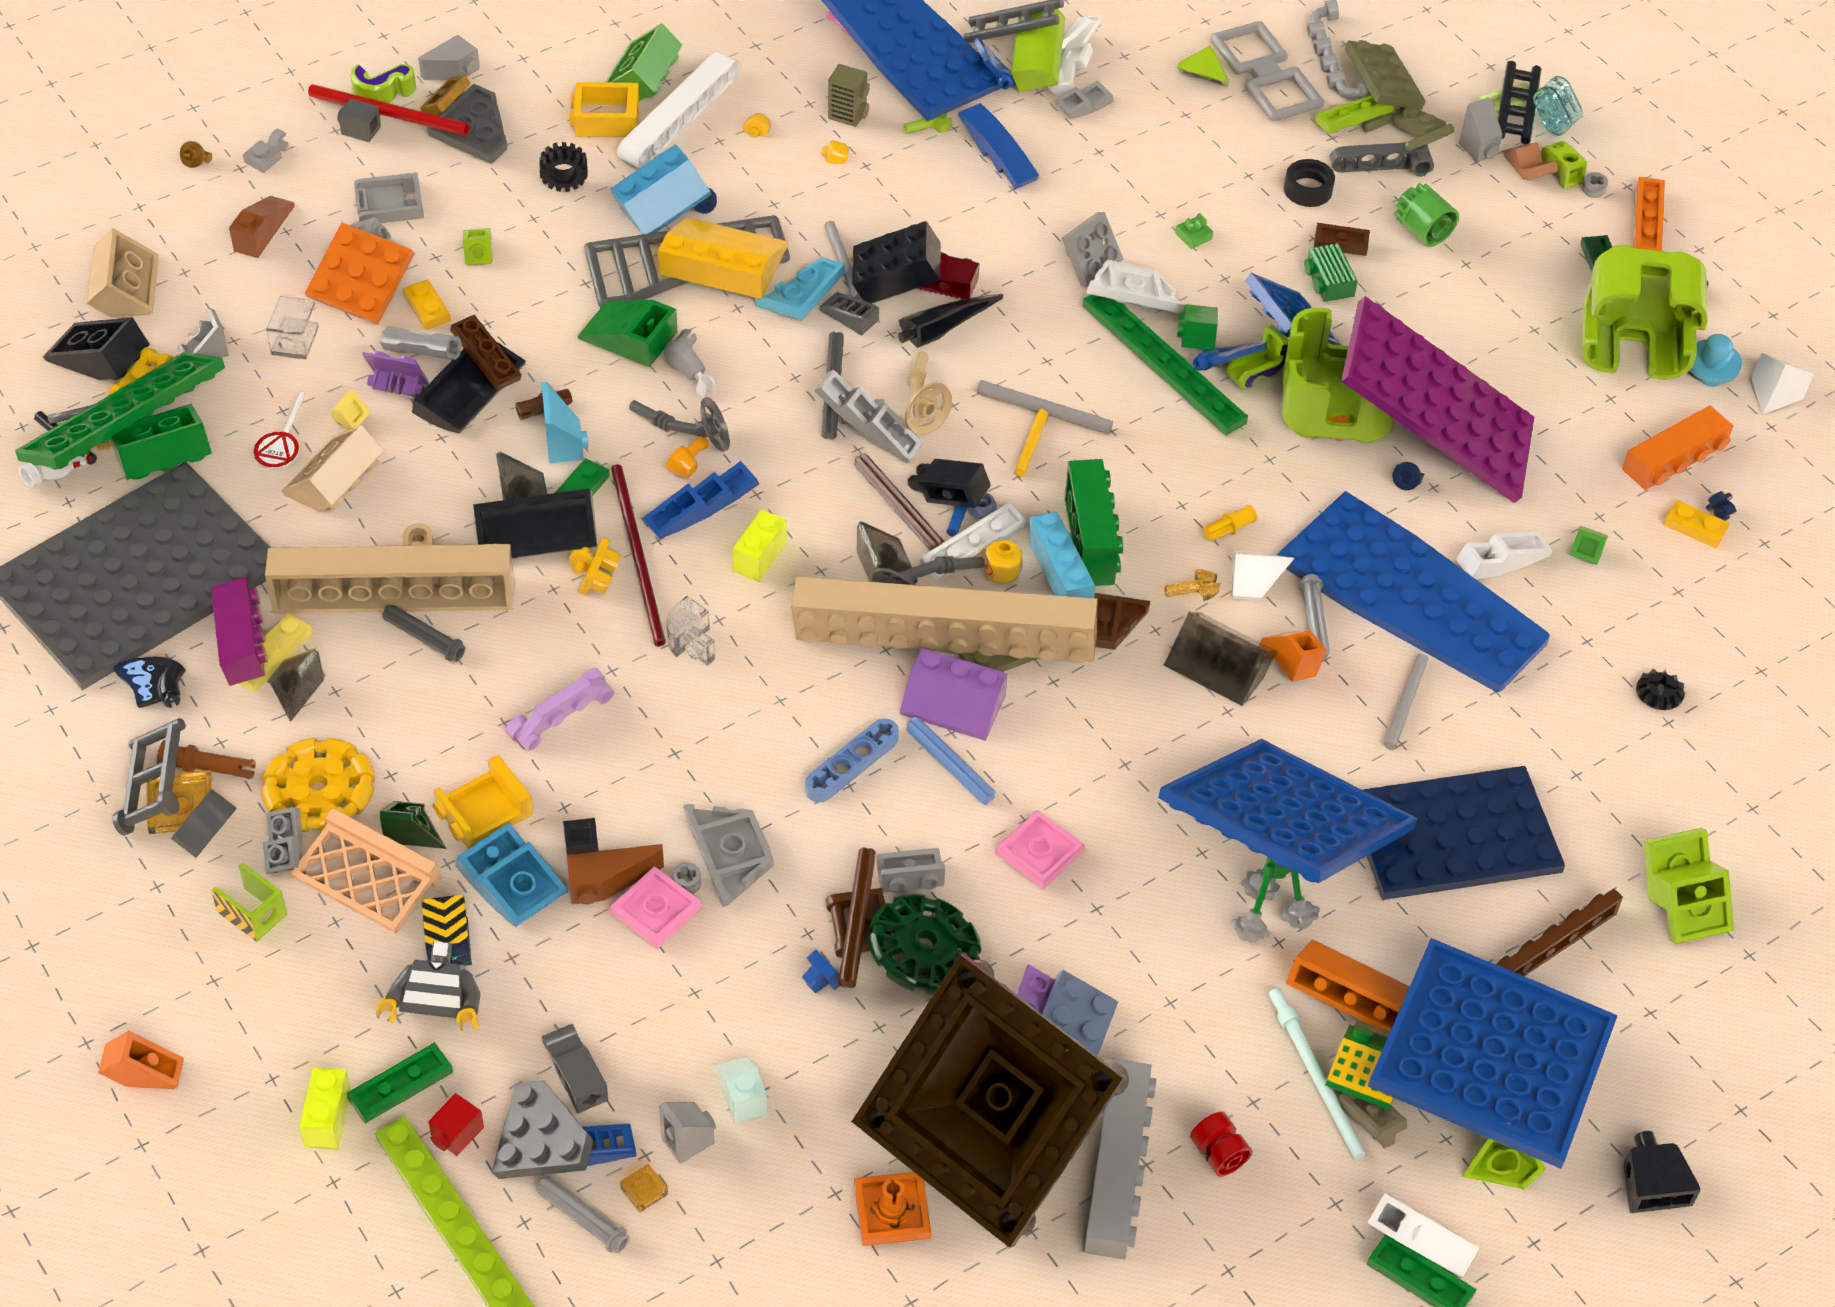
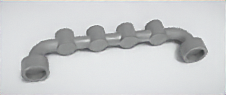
(1328, 61)

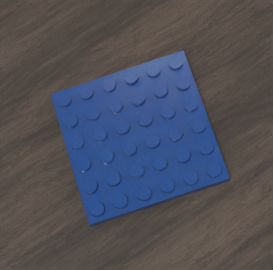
(1288, 810)
(1494, 1052)

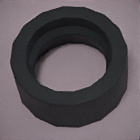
(1306, 195)

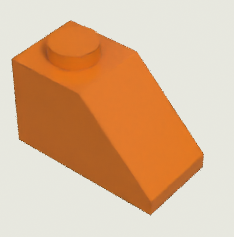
(140, 1063)

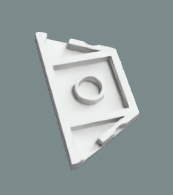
(1136, 286)

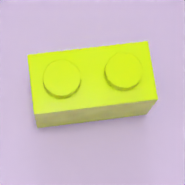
(760, 545)
(325, 1108)

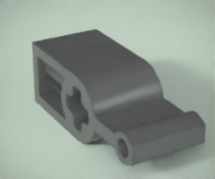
(576, 1068)

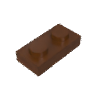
(1350, 239)

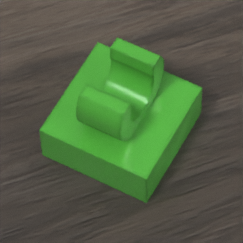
(1194, 231)
(1588, 545)

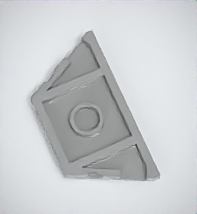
(730, 848)

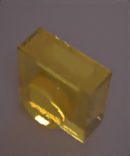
(644, 1188)

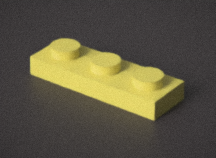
(280, 645)

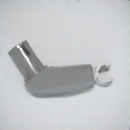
(682, 357)

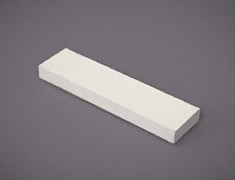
(975, 539)

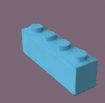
(1059, 557)

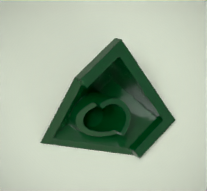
(409, 825)

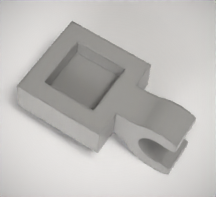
(265, 155)

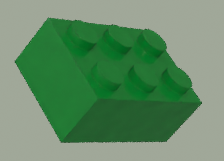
(161, 442)

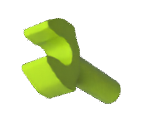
(939, 123)

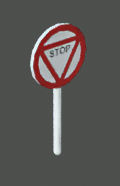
(279, 448)

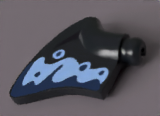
(152, 679)

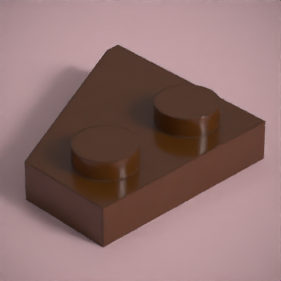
(1117, 618)

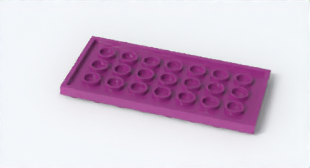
(1438, 399)

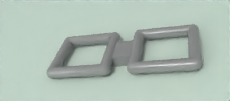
(1266, 71)

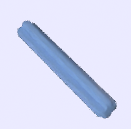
(950, 760)

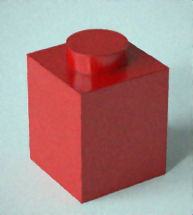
(455, 1125)

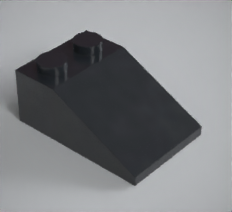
(99, 348)

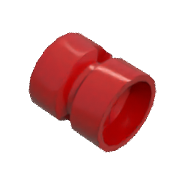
(1219, 1140)

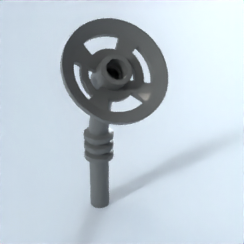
(711, 426)
(940, 565)

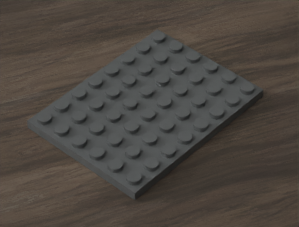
(131, 574)

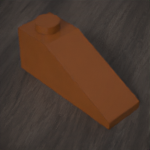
(258, 224)
(607, 872)

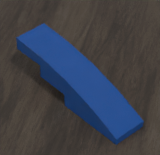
(999, 145)
(698, 503)

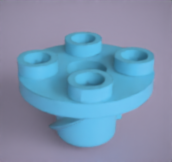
(1716, 360)

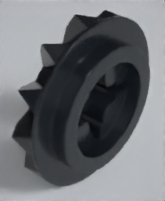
(1648, 691)

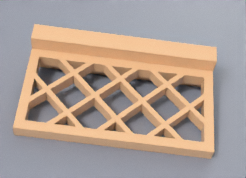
(379, 847)

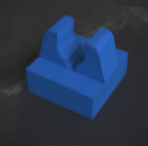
(820, 973)

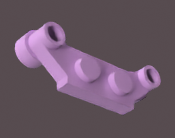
(558, 707)

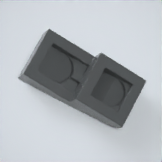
(203, 823)

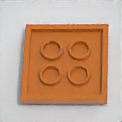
(359, 273)

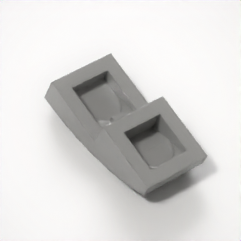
(1080, 103)

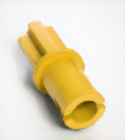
(1230, 523)

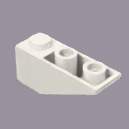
(1423, 1234)

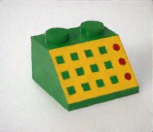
(1355, 1065)

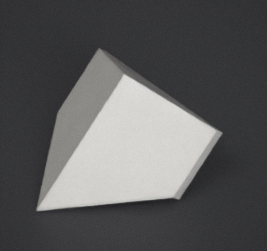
(1779, 383)
(1255, 573)

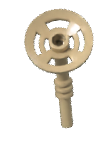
(926, 405)

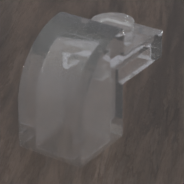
(686, 631)

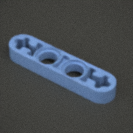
(848, 757)

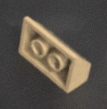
(122, 276)
(335, 469)

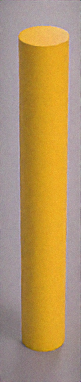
(1031, 443)

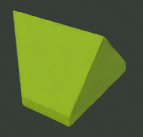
(1204, 65)
(1504, 1166)

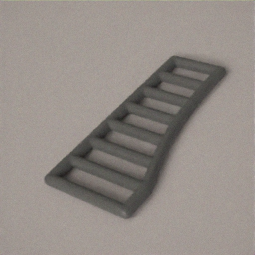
(643, 241)

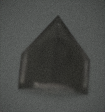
(518, 478)
(297, 681)

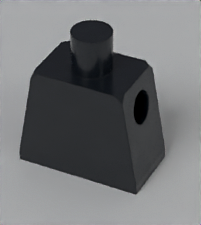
(1658, 1176)

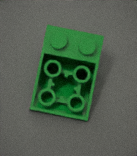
(632, 329)

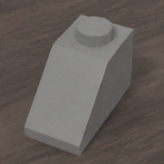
(449, 60)
(1481, 130)
(686, 1129)

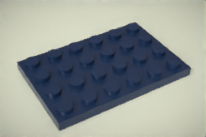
(1465, 834)

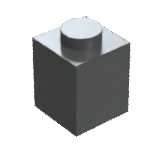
(359, 120)

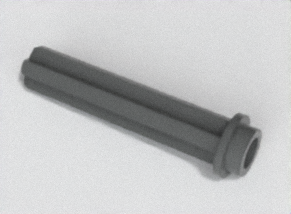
(450, 648)

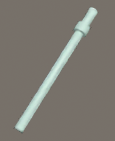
(1289, 1020)

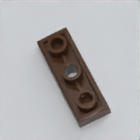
(486, 352)

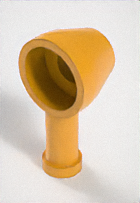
(683, 461)

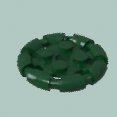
(914, 956)

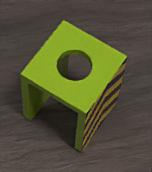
(252, 922)

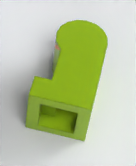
(1569, 163)

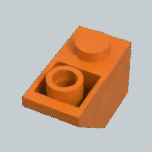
(1297, 653)

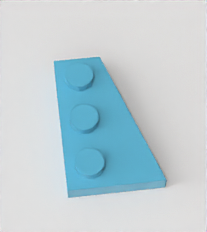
(805, 291)

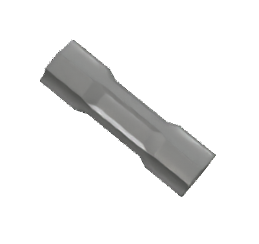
(421, 343)

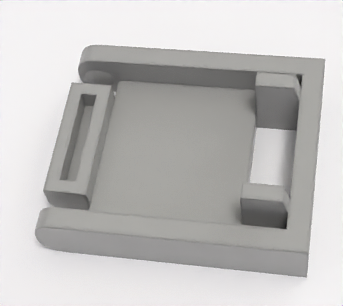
(385, 198)

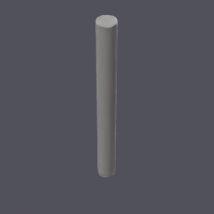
(841, 255)
(1406, 702)

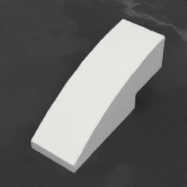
(1503, 554)

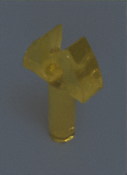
(1199, 586)

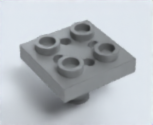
(1087, 251)

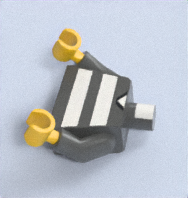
(434, 989)

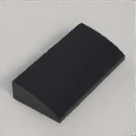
(458, 393)
(539, 523)

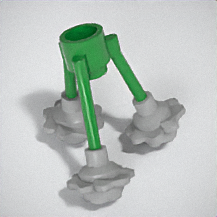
(1262, 886)

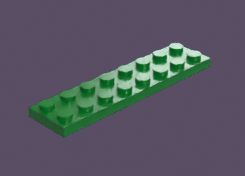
(119, 410)

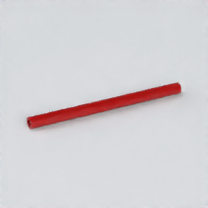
(392, 110)

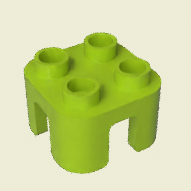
(1645, 300)
(1315, 387)

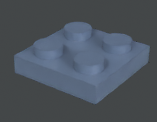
(1080, 1010)

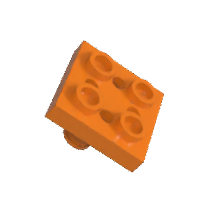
(891, 1196)

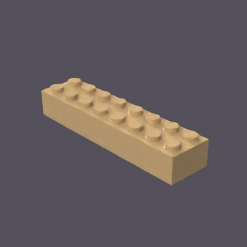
(379, 576)

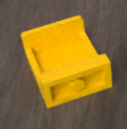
(484, 804)

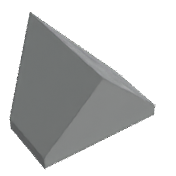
(208, 339)

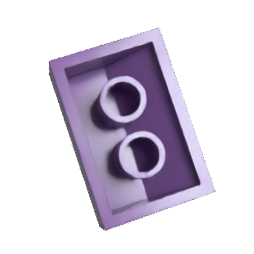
(954, 694)

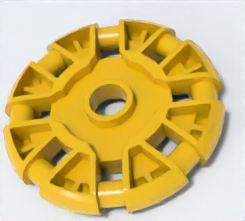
(311, 770)

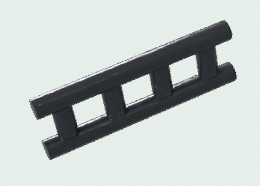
(1509, 91)

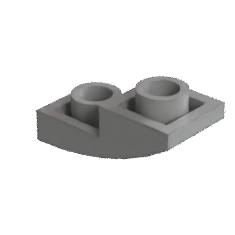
(285, 840)

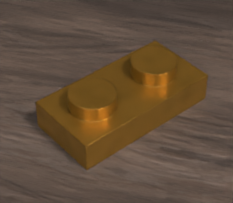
(445, 95)

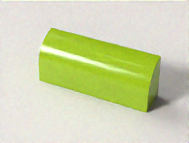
(1038, 55)

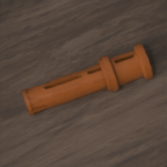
(191, 758)

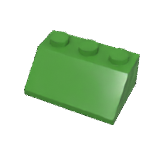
(647, 61)

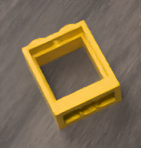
(604, 123)

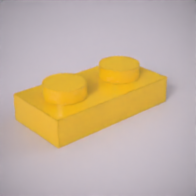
(426, 304)
(1696, 524)

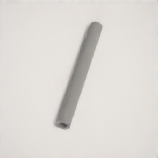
(1055, 410)

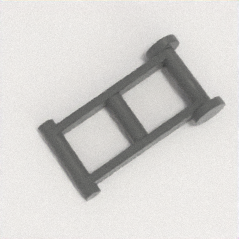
(167, 802)

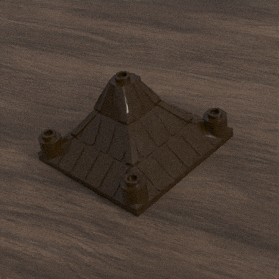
(988, 1100)

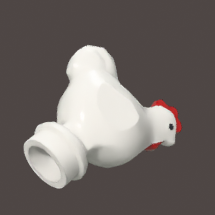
(34, 475)

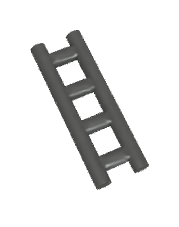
(1024, 24)

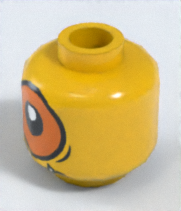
(1003, 561)

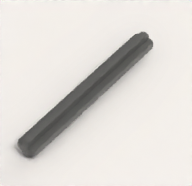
(834, 362)

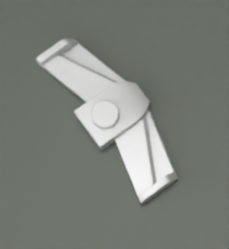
(1075, 51)

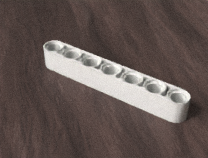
(678, 109)

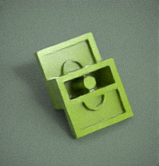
(1688, 885)

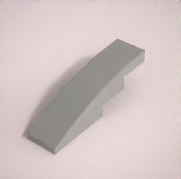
(873, 421)

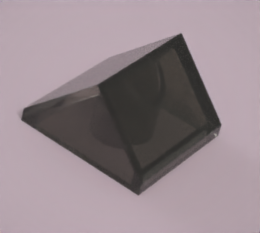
(880, 550)

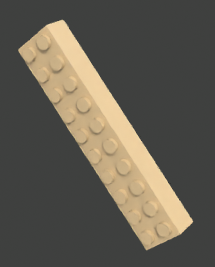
(945, 619)

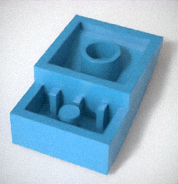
(510, 875)

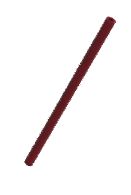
(638, 556)

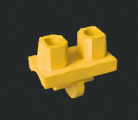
(603, 558)

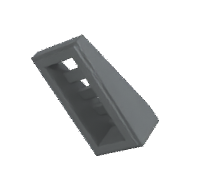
(860, 321)

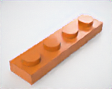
(1649, 214)

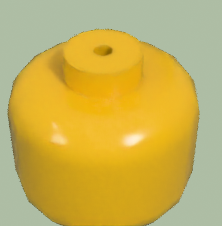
(757, 125)
(835, 152)

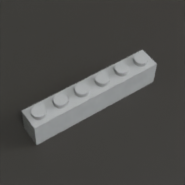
(1118, 1167)

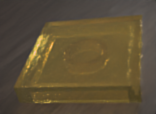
(190, 791)

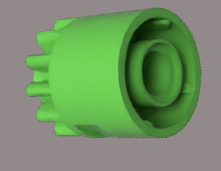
(1426, 214)

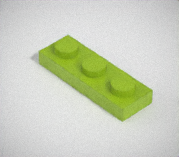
(1351, 114)

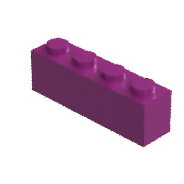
(239, 631)

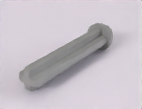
(1311, 587)
(583, 1214)

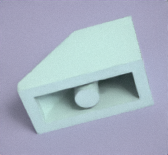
(743, 1089)

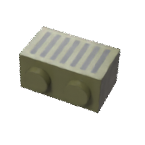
(848, 95)

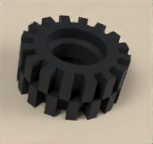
(563, 155)

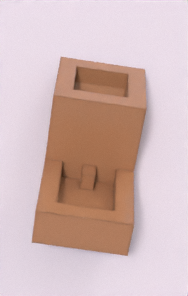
(1528, 161)

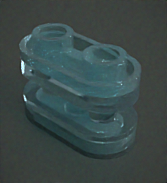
(1558, 105)

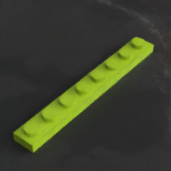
(451, 1216)

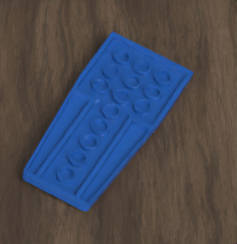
(917, 52)
(1414, 592)

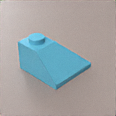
(562, 428)

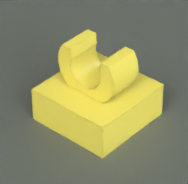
(350, 411)

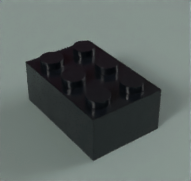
(896, 262)

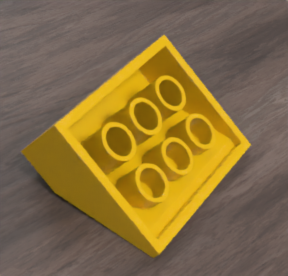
(720, 257)

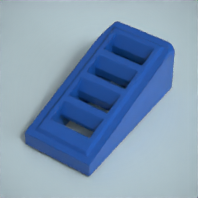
(610, 1132)

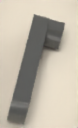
(1418, 160)

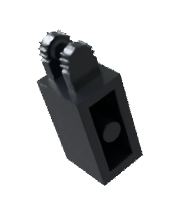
(951, 482)

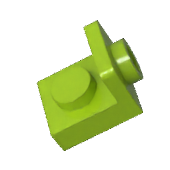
(477, 246)

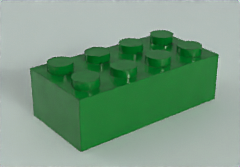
(1092, 519)

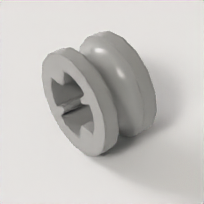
(1595, 184)
(692, 872)

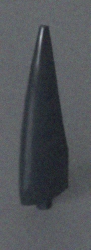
(935, 322)

